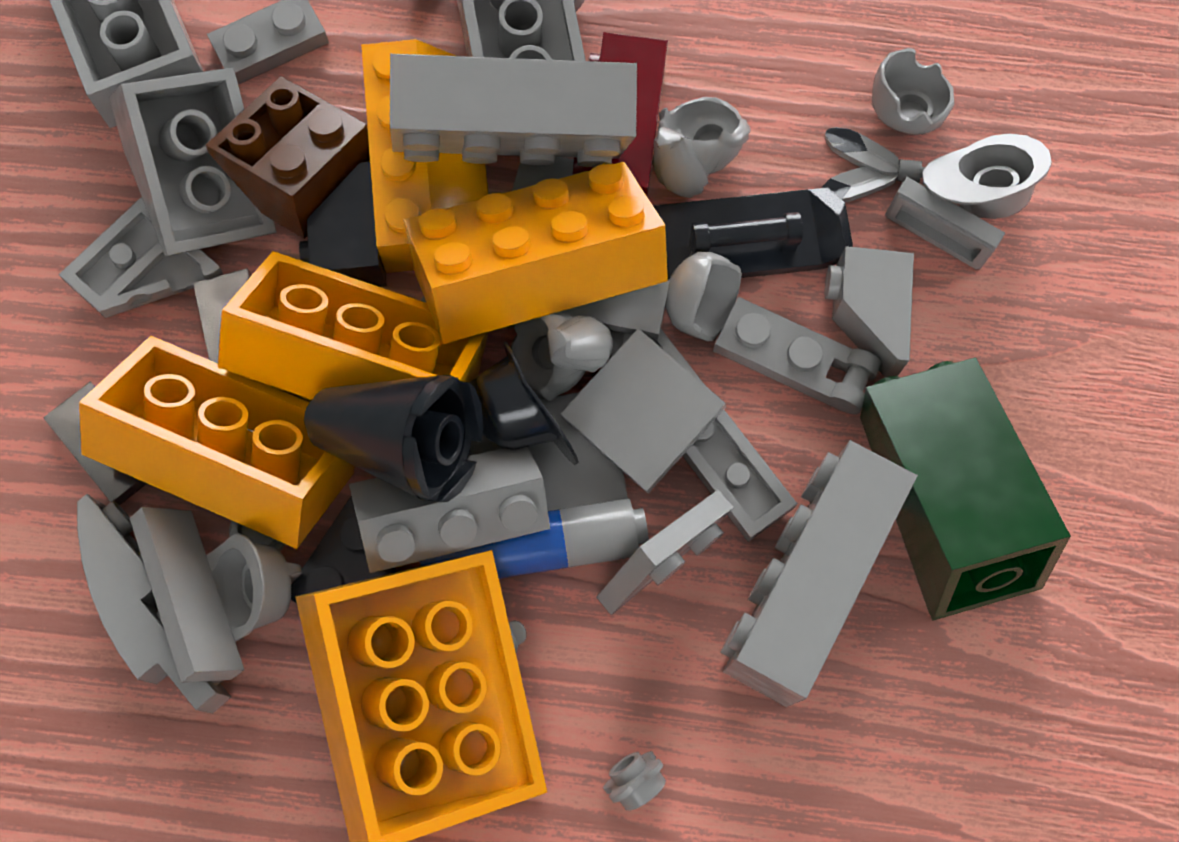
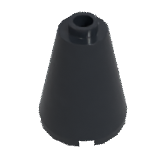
(402, 431)

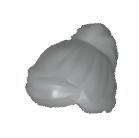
(696, 142)
(559, 350)

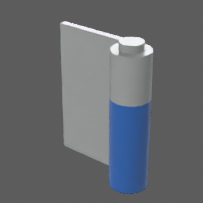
(585, 507)

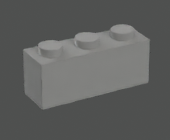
(497, 504)

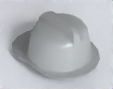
(991, 175)
(252, 583)

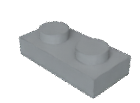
(268, 38)

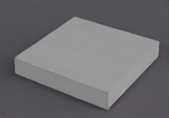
(643, 410)

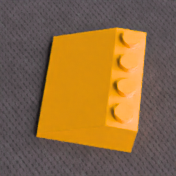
(421, 698)

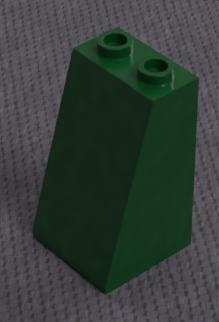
(978, 510)

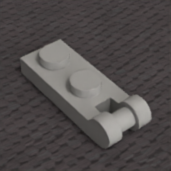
(796, 356)

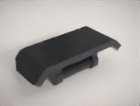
(760, 231)

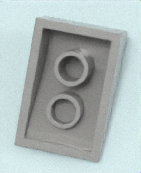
(165, 141)

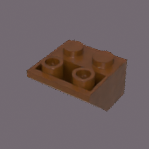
(290, 152)

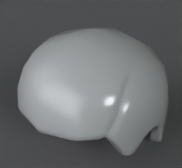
(910, 94)
(702, 294)

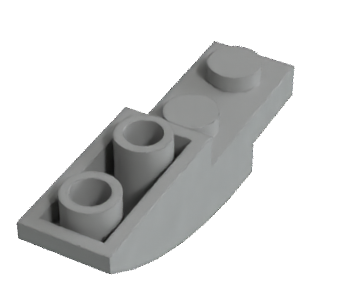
(127, 601)

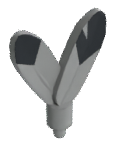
(876, 165)

